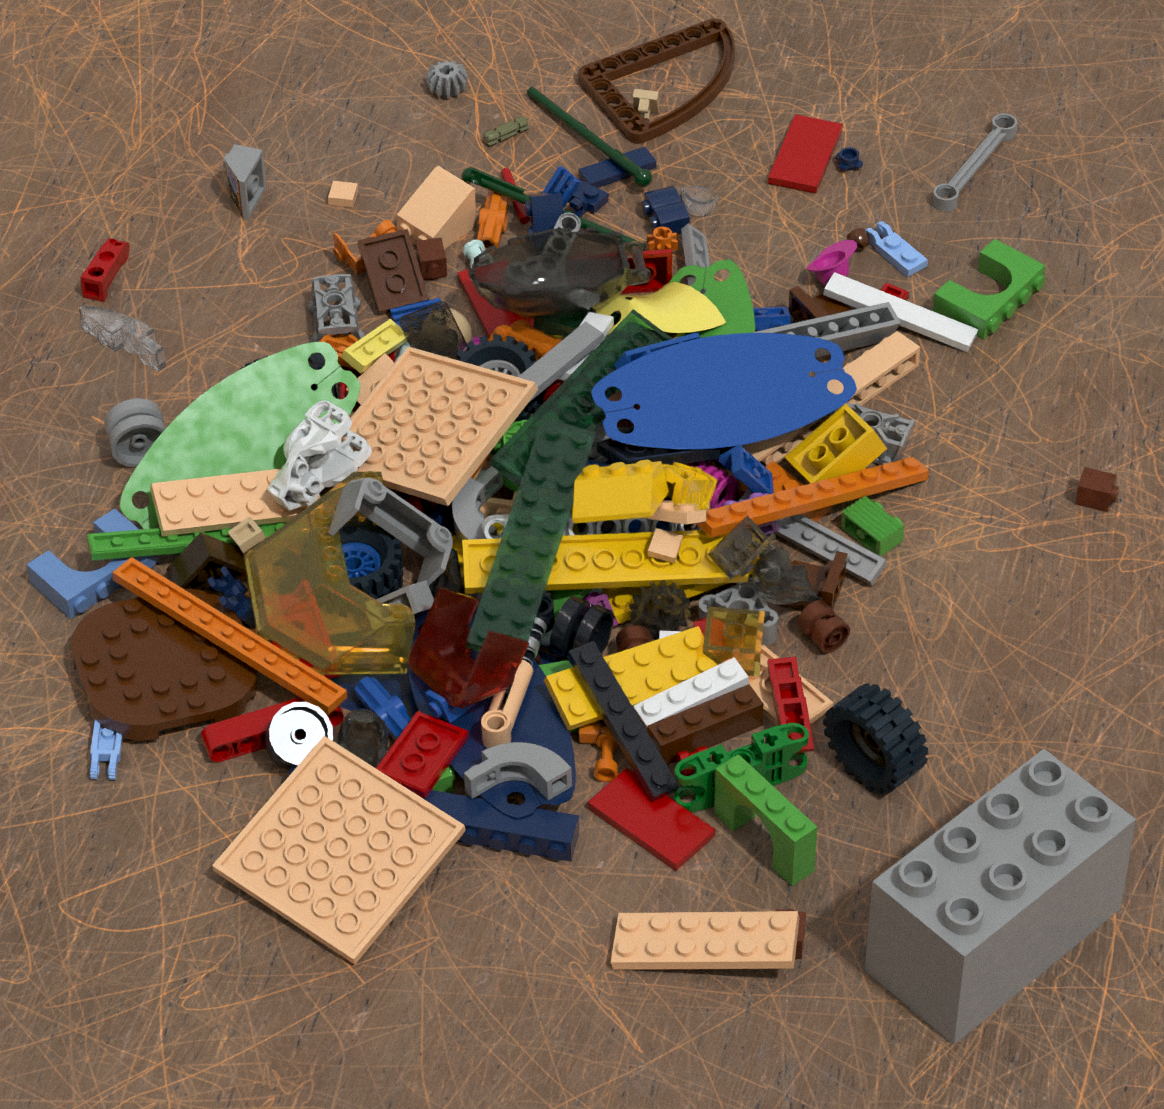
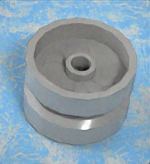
(133, 429)

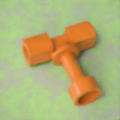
(606, 768)

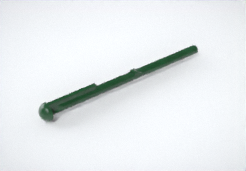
(642, 176)
(516, 193)

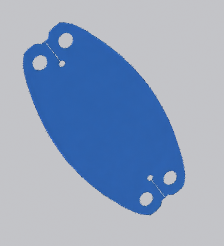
(723, 391)

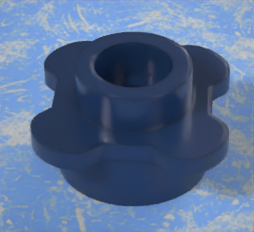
(849, 159)

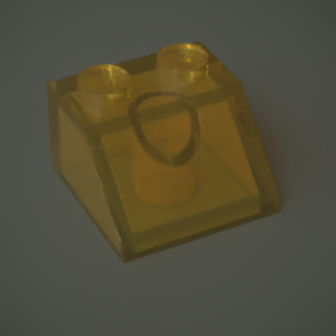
(737, 635)

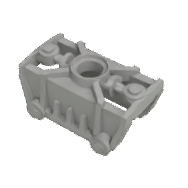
(321, 309)
(889, 428)

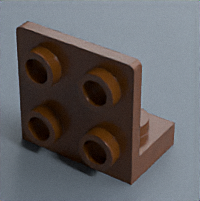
(804, 307)
(825, 580)

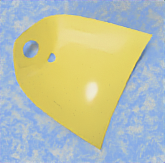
(671, 309)

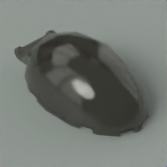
(557, 272)

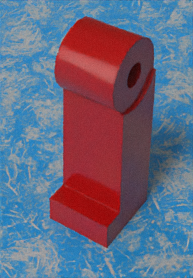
(103, 269)

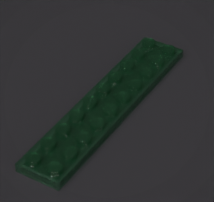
(573, 399)
(532, 533)

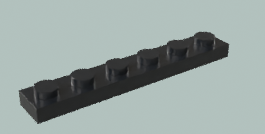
(622, 721)

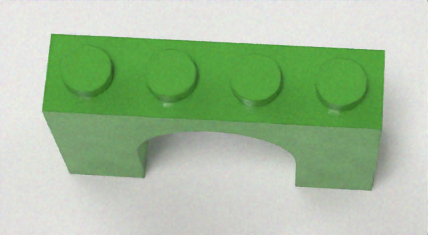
(986, 312)
(744, 794)

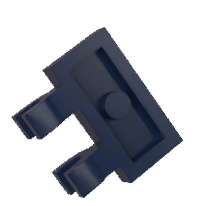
(586, 198)
(235, 594)

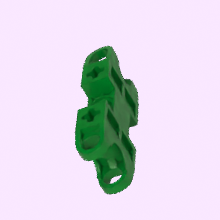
(764, 758)

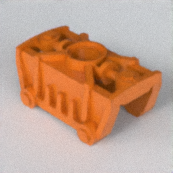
(534, 338)

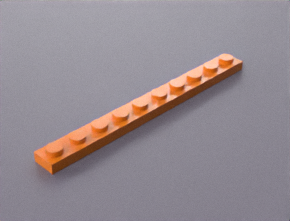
(815, 495)
(230, 635)

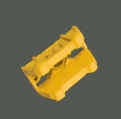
(689, 485)

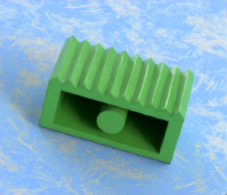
(872, 526)

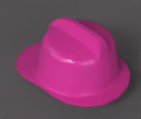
(833, 259)

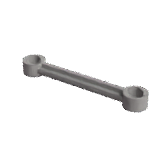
(974, 162)

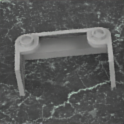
(398, 519)

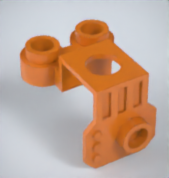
(343, 254)

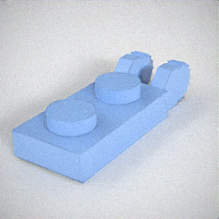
(896, 249)
(105, 747)

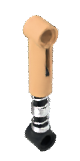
(505, 705)

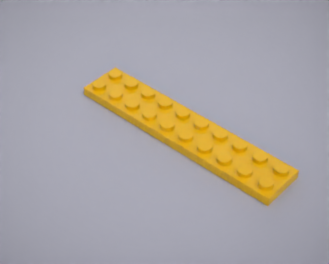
(608, 562)

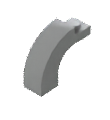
(469, 501)
(522, 763)

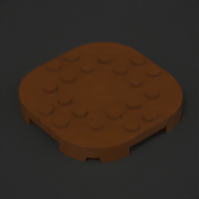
(155, 672)

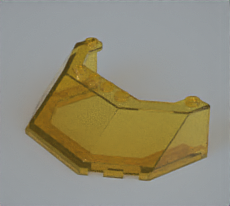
(308, 604)

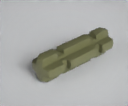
(505, 131)

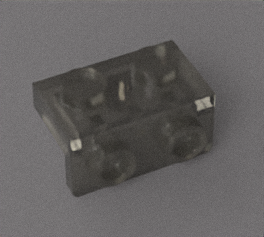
(740, 548)

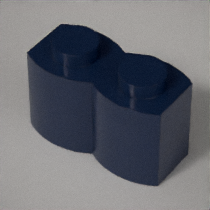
(665, 209)

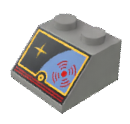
(245, 178)

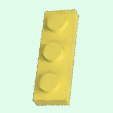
(372, 346)

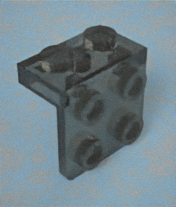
(433, 330)

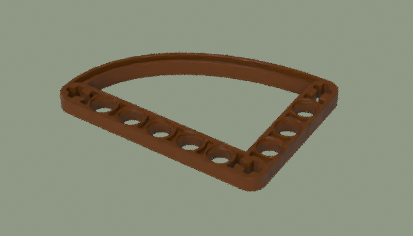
(595, 76)

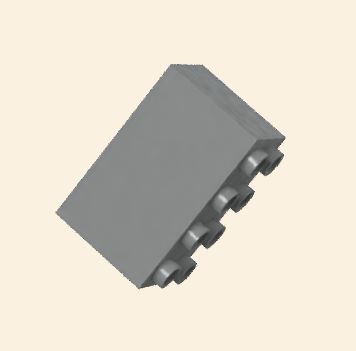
(998, 895)

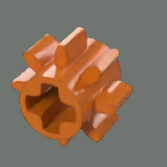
(662, 239)

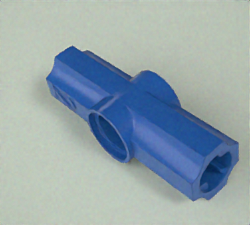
(380, 702)

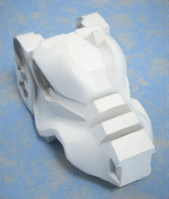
(317, 456)

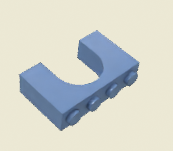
(78, 590)

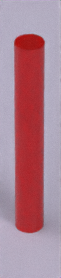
(519, 207)

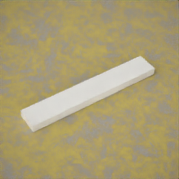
(910, 315)

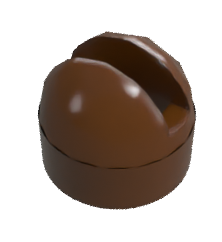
(860, 237)

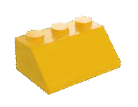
(836, 447)
(619, 491)

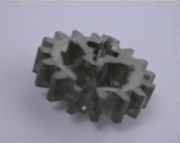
(673, 607)

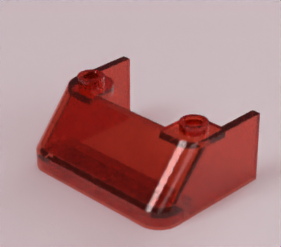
(445, 663)

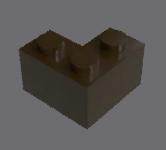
(204, 560)

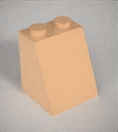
(439, 209)

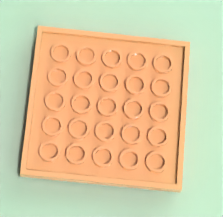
(436, 422)
(339, 849)

